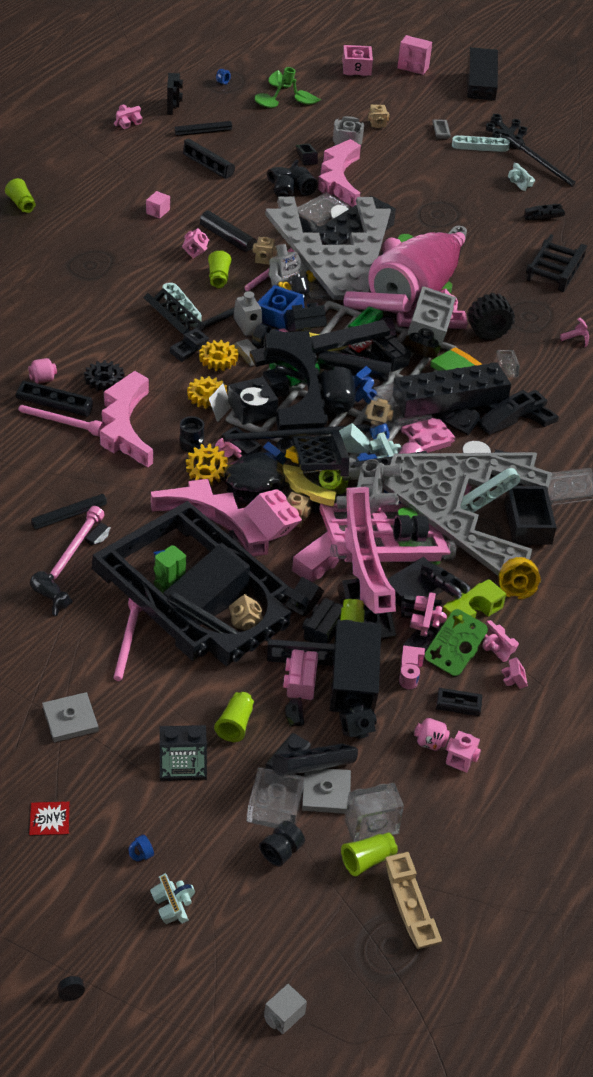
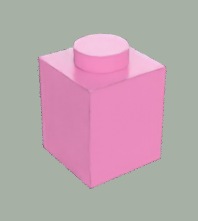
(158, 204)

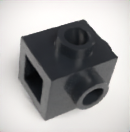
(358, 721)

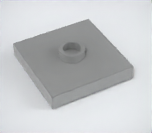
(70, 717)
(326, 790)

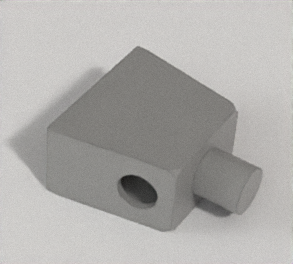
(247, 313)

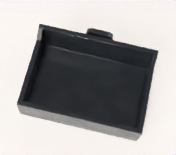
(412, 583)

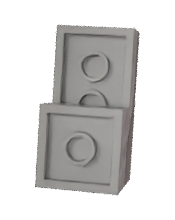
(429, 322)

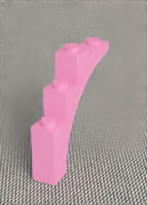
(332, 171)
(118, 432)
(219, 508)
(359, 538)

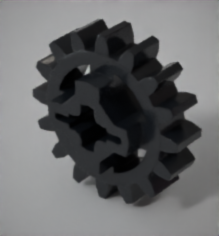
(103, 374)

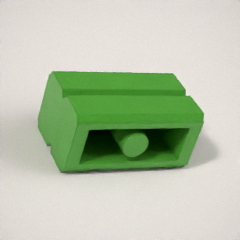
(169, 568)

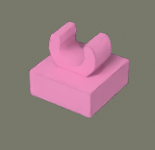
(516, 674)

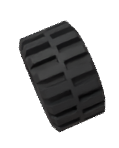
(491, 316)

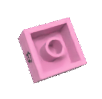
(414, 55)
(357, 60)
(273, 514)

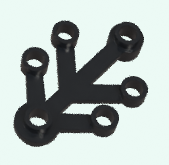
(496, 120)

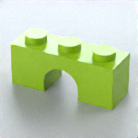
(483, 597)

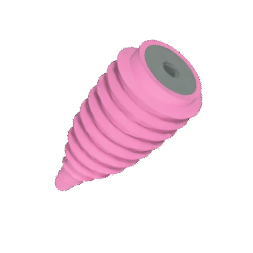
(416, 263)

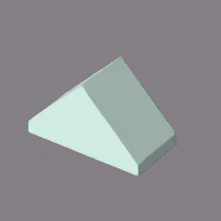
(354, 439)

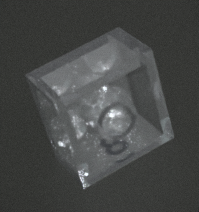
(274, 798)
(374, 811)

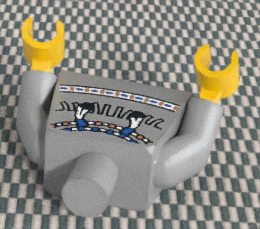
(286, 265)

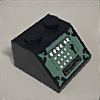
(183, 752)

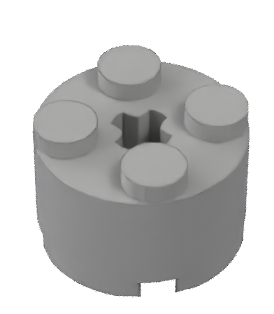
(348, 129)

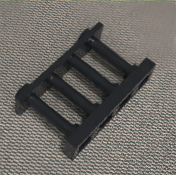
(568, 271)

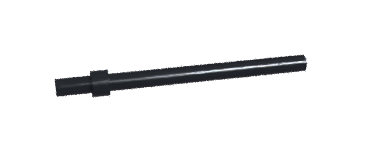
(520, 145)

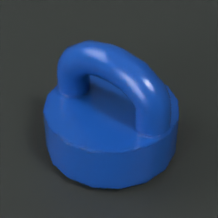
(223, 76)
(379, 429)
(144, 847)

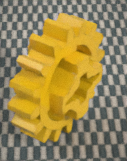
(218, 355)
(202, 389)
(210, 457)

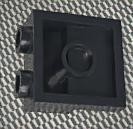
(174, 96)

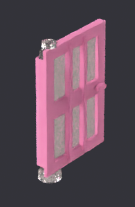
(387, 548)

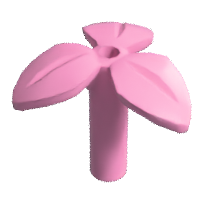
(580, 329)

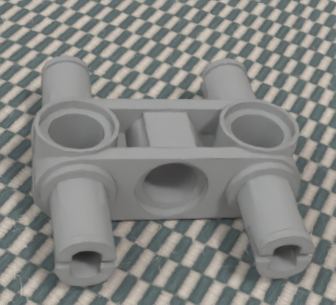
(371, 475)

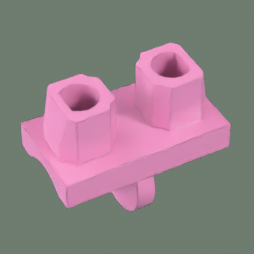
(126, 115)
(422, 622)
(498, 641)

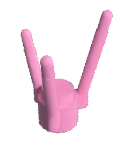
(228, 448)

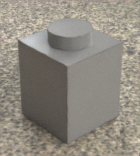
(285, 1009)

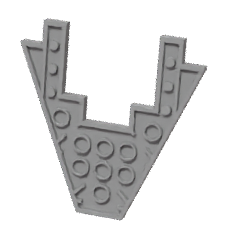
(334, 266)
(436, 486)

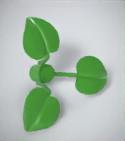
(285, 80)

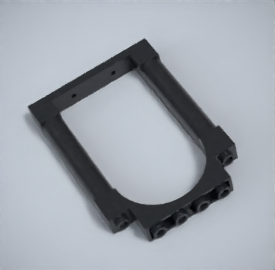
(189, 636)

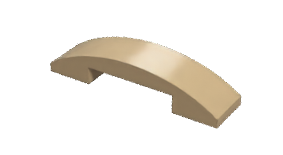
(410, 901)

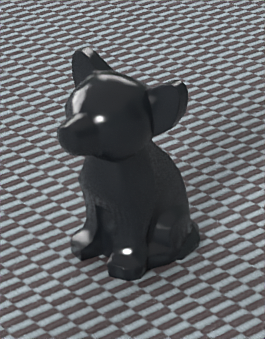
(275, 172)
(43, 583)

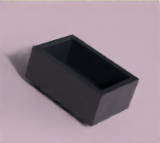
(530, 515)

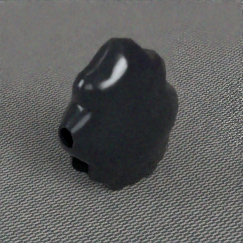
(253, 475)

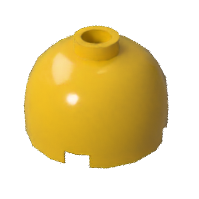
(519, 577)

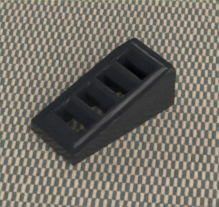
(307, 154)

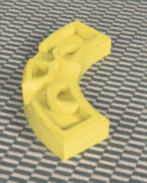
(302, 485)

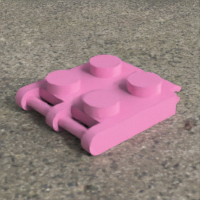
(429, 434)

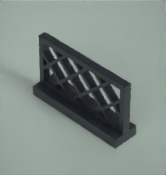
(322, 453)

